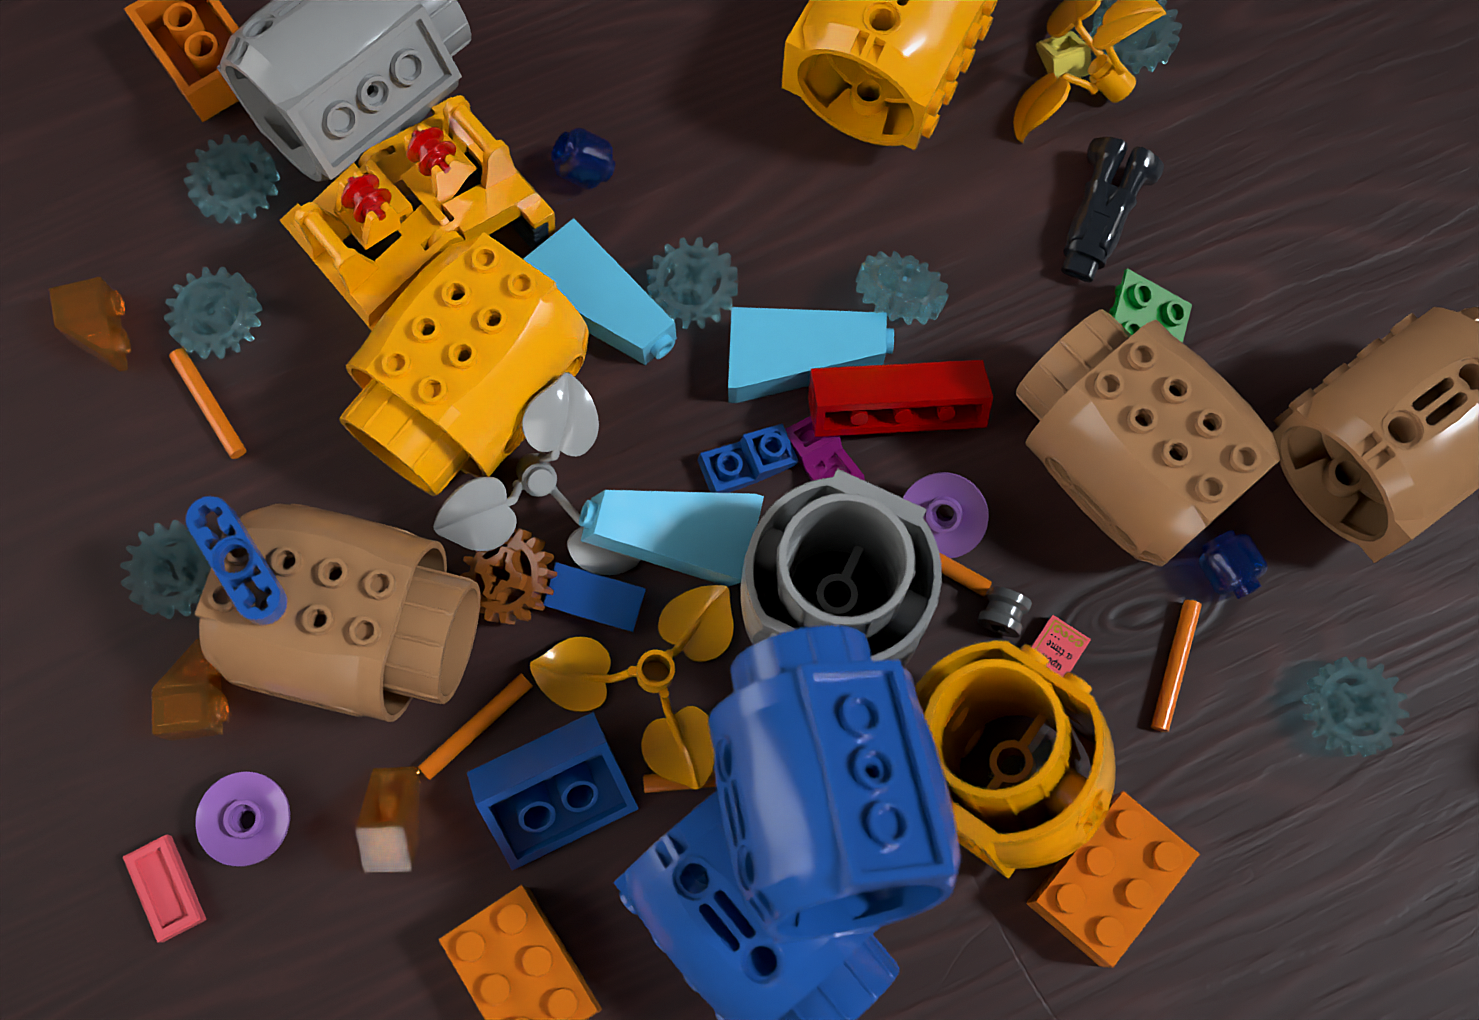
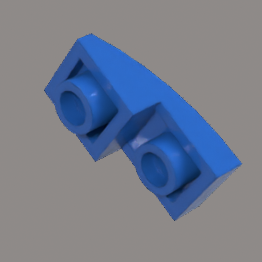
(748, 461)
(594, 597)

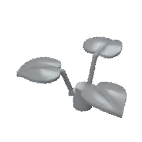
(479, 510)

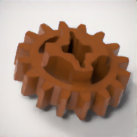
(527, 578)

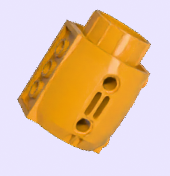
(887, 51)
(461, 363)
(1045, 810)

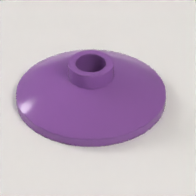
(970, 519)
(221, 815)

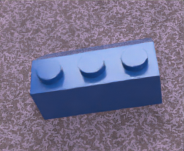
(551, 791)

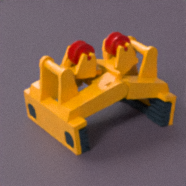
(432, 164)

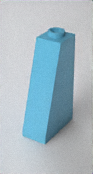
(604, 294)
(778, 347)
(677, 530)

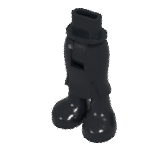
(1105, 206)

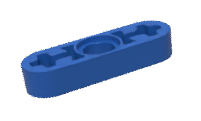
(231, 524)

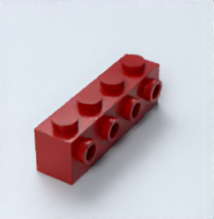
(899, 398)

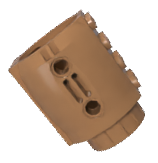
(1396, 428)
(1143, 434)
(362, 621)

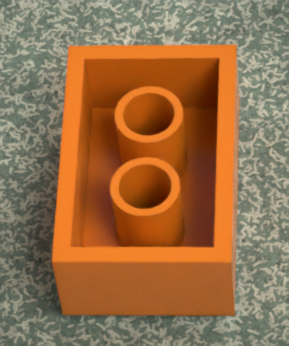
(189, 44)
(1114, 881)
(518, 963)

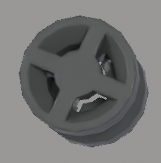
(1004, 611)

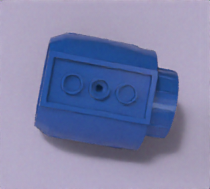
(830, 788)
(699, 919)

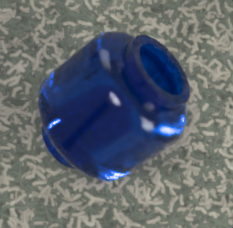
(583, 158)
(1233, 564)

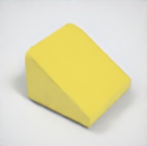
(1065, 55)

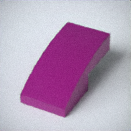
(820, 455)

